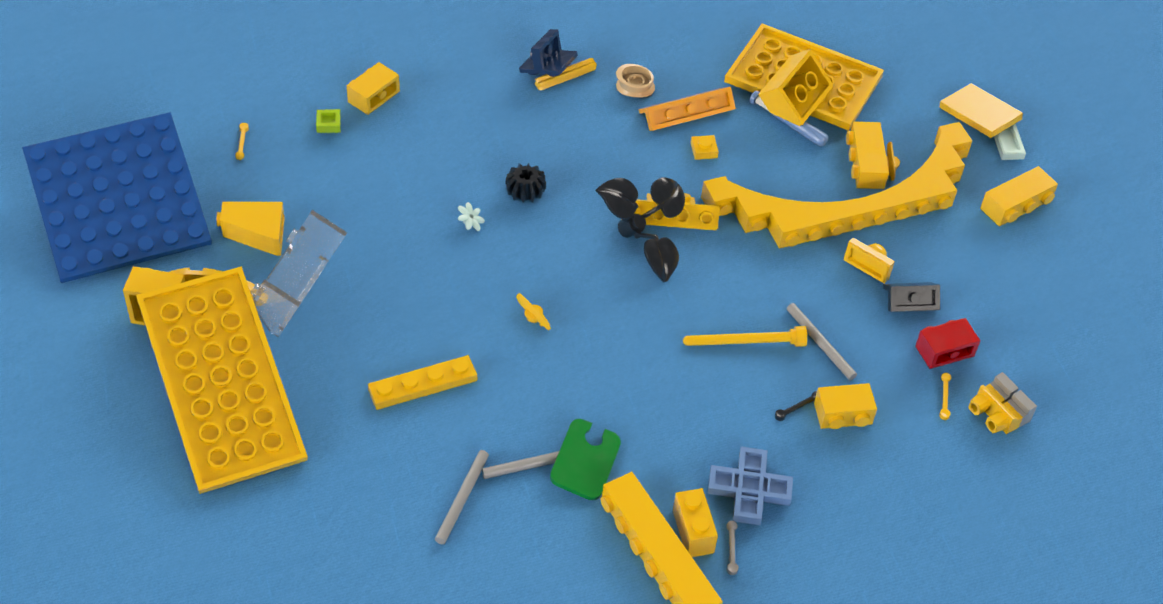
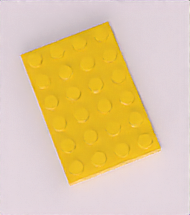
(771, 48)

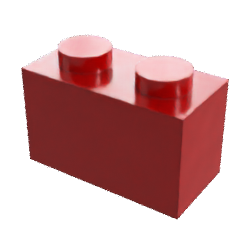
(947, 343)

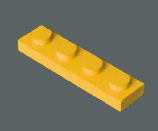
(422, 382)

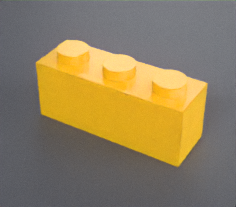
(867, 155)
(1019, 196)

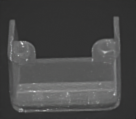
(296, 271)

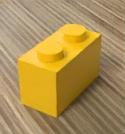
(373, 88)
(845, 406)
(695, 522)

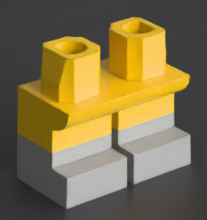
(1003, 405)

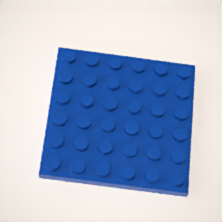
(116, 197)

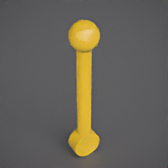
(243, 128)
(945, 413)

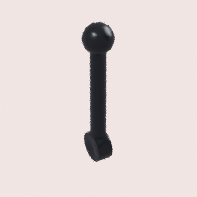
(780, 414)

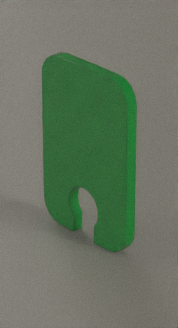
(582, 466)

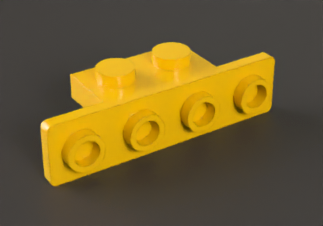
(692, 216)

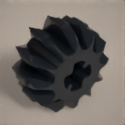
(525, 182)

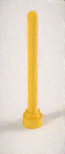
(795, 336)

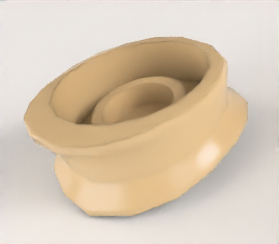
(635, 81)

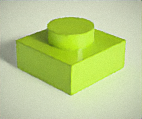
(328, 121)

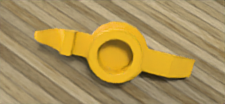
(892, 161)
(533, 312)

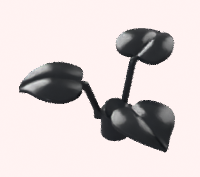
(621, 198)

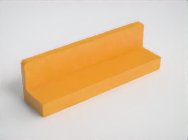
(689, 108)

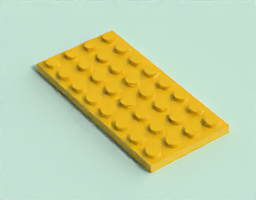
(221, 379)

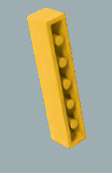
(656, 543)

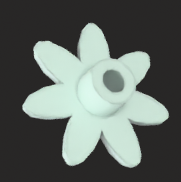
(470, 216)

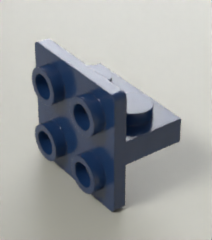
(547, 56)

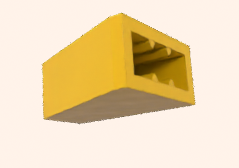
(254, 224)

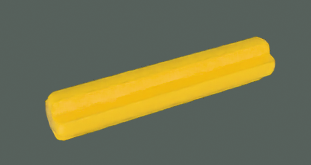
(572, 71)

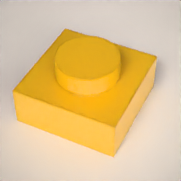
(704, 147)

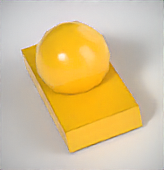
(869, 259)

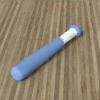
(806, 130)

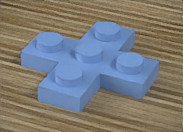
(750, 485)

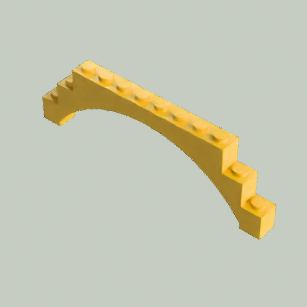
(801, 222)

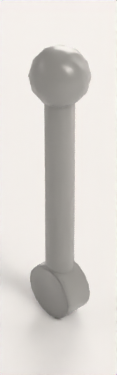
(732, 567)

